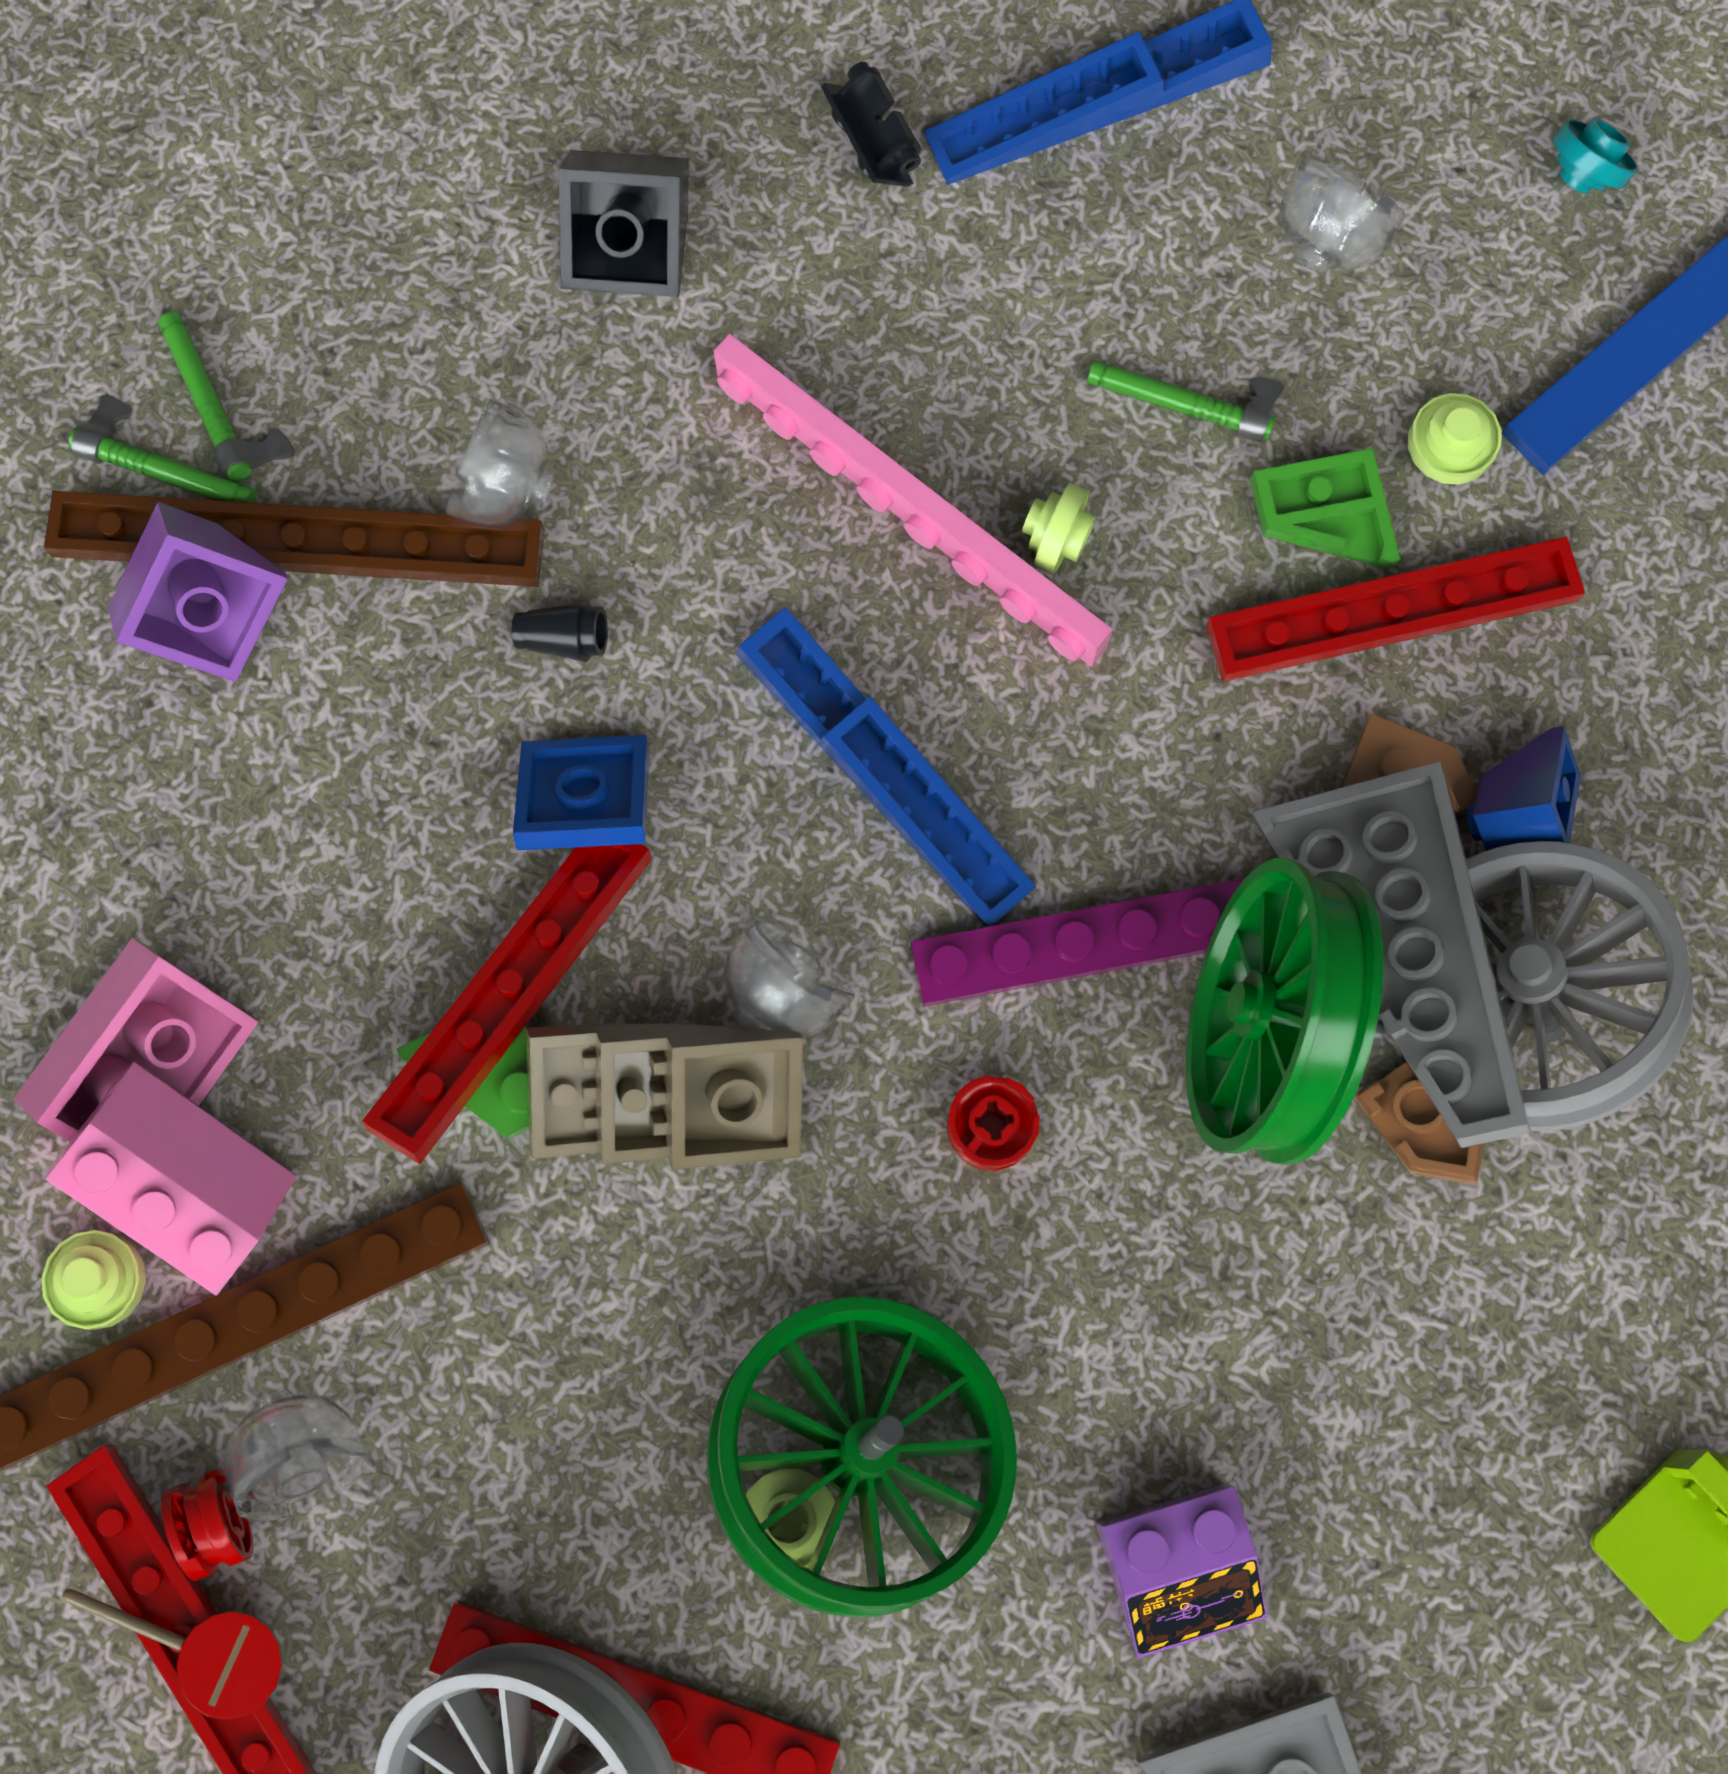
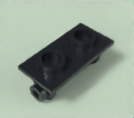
(883, 147)

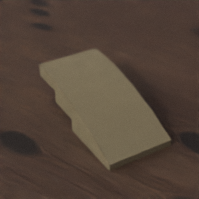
(665, 1093)

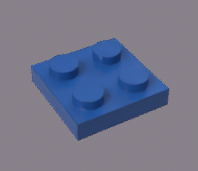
(582, 792)

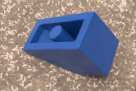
(1528, 795)

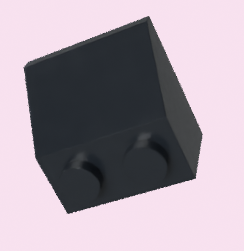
(623, 222)

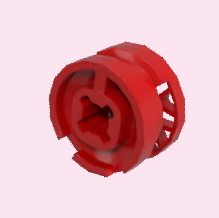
(993, 1123)
(205, 1526)

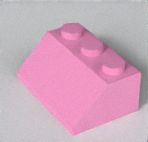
(139, 1014)
(172, 1178)

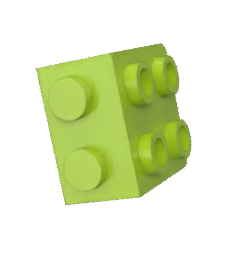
(1674, 1542)

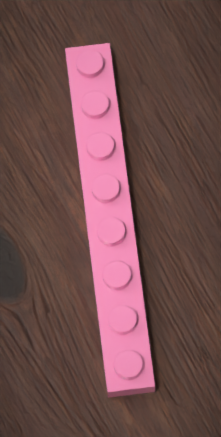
(926, 515)

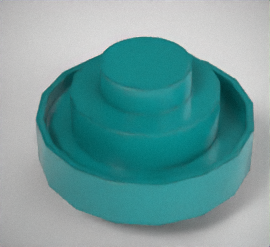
(1594, 155)

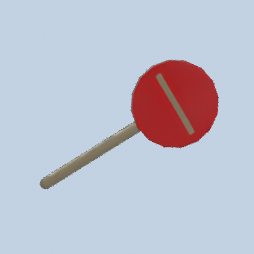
(223, 1665)

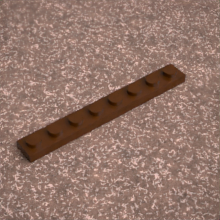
(312, 538)
(237, 1323)

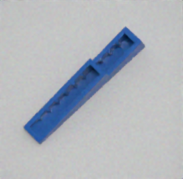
(1103, 90)
(884, 767)

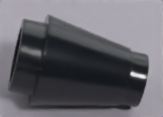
(562, 630)

